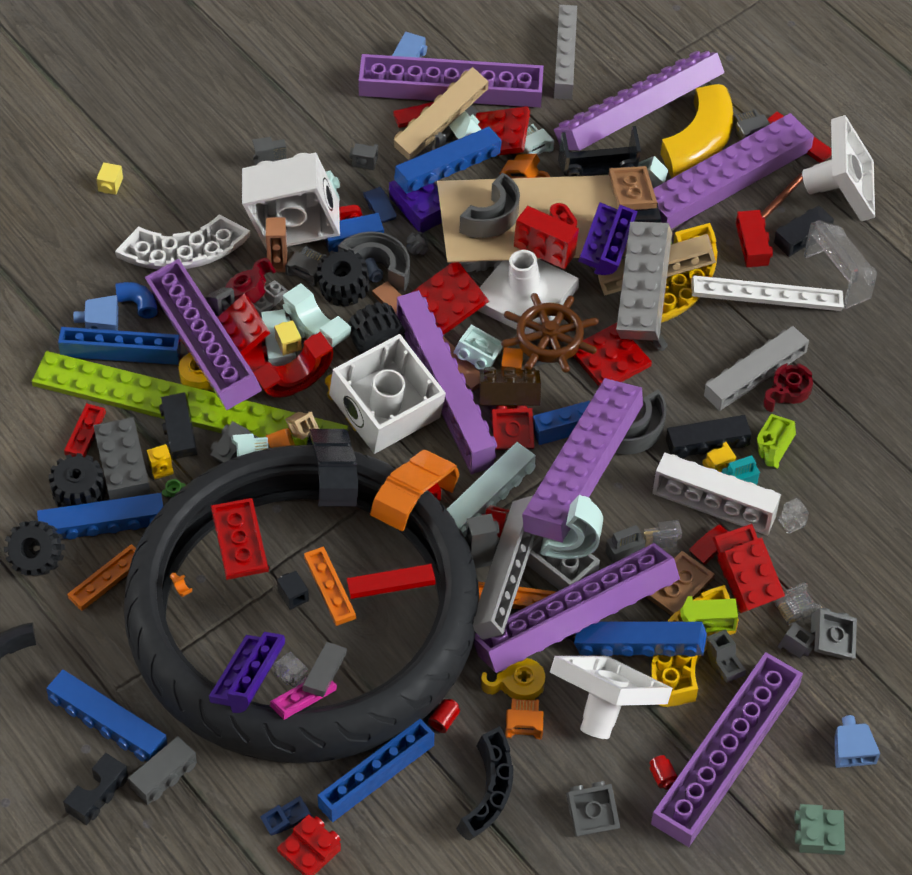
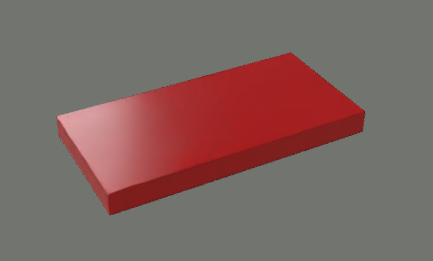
(239, 538)

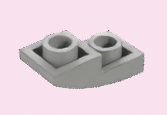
(272, 296)

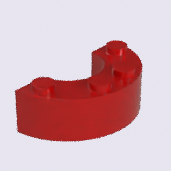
(299, 373)

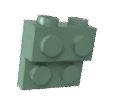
(819, 830)

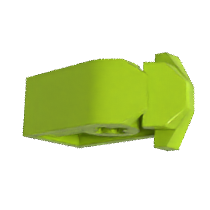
(775, 439)
(714, 614)

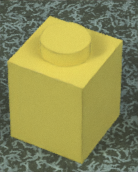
(109, 178)
(288, 337)

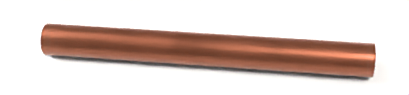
(781, 197)

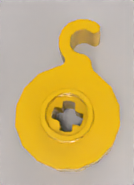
(191, 374)
(510, 680)

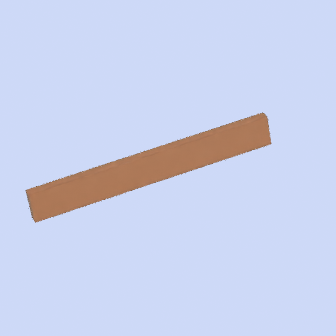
(388, 294)

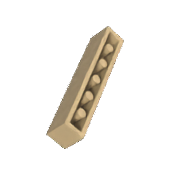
(441, 113)
(682, 258)

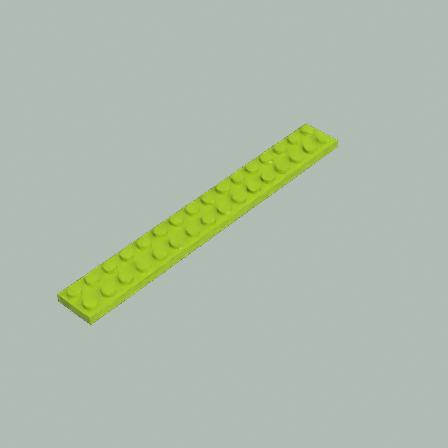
(144, 395)

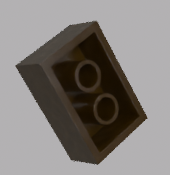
(510, 387)

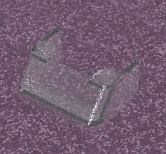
(846, 257)

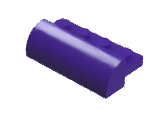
(607, 238)
(247, 671)

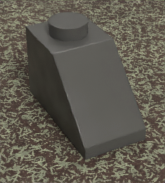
(220, 300)

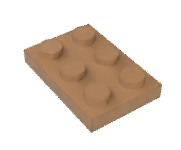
(633, 187)
(692, 581)

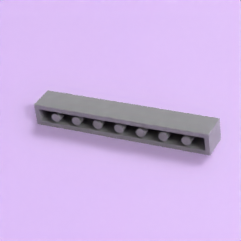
(504, 574)

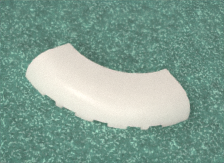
(192, 249)

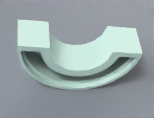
(310, 320)
(584, 536)

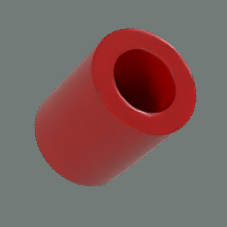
(444, 715)

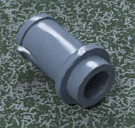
(374, 272)

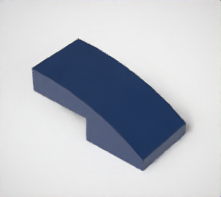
(379, 203)
(285, 817)

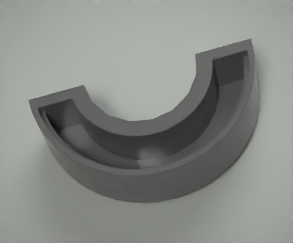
(494, 219)
(384, 250)
(647, 430)

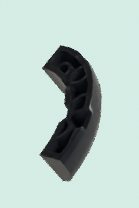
(17, 638)
(499, 779)

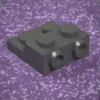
(225, 449)
(834, 633)
(593, 808)

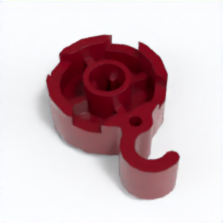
(251, 281)
(790, 385)

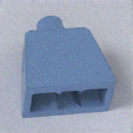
(99, 313)
(854, 744)

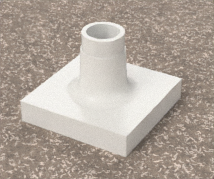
(848, 169)
(517, 278)
(609, 688)

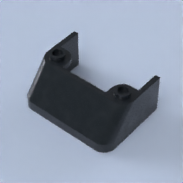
(598, 161)

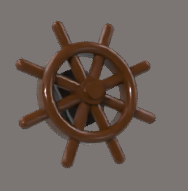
(550, 341)

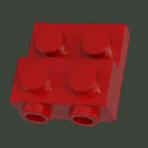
(512, 427)
(733, 539)
(310, 846)

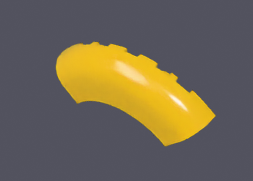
(704, 135)
(678, 287)
(680, 669)

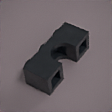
(86, 804)

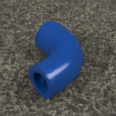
(140, 295)

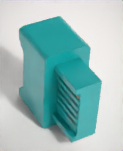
(743, 469)

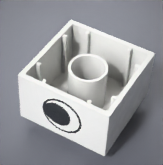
(292, 190)
(386, 393)

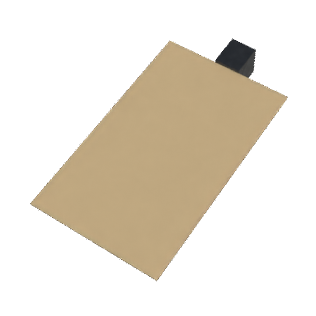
(577, 192)

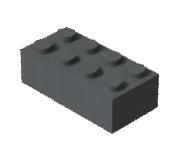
(121, 459)

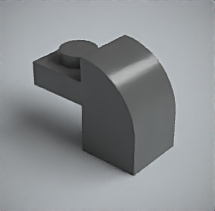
(723, 658)

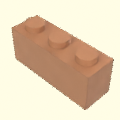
(277, 242)

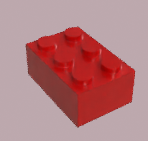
(546, 237)
(751, 575)

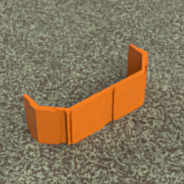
(408, 483)

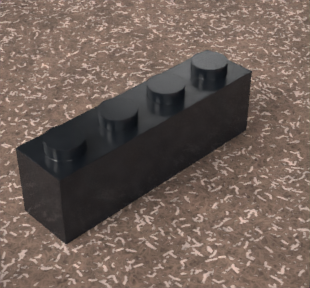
(708, 435)

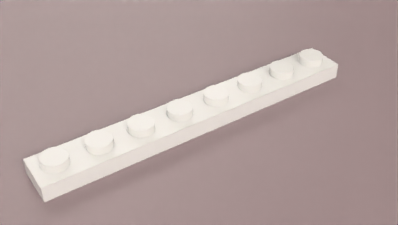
(767, 293)

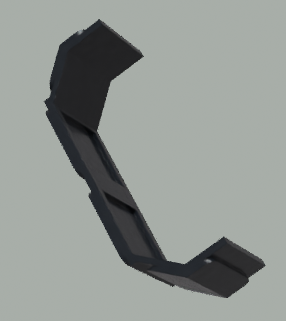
(335, 467)

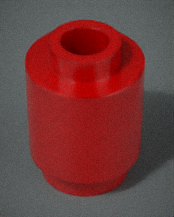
(663, 772)

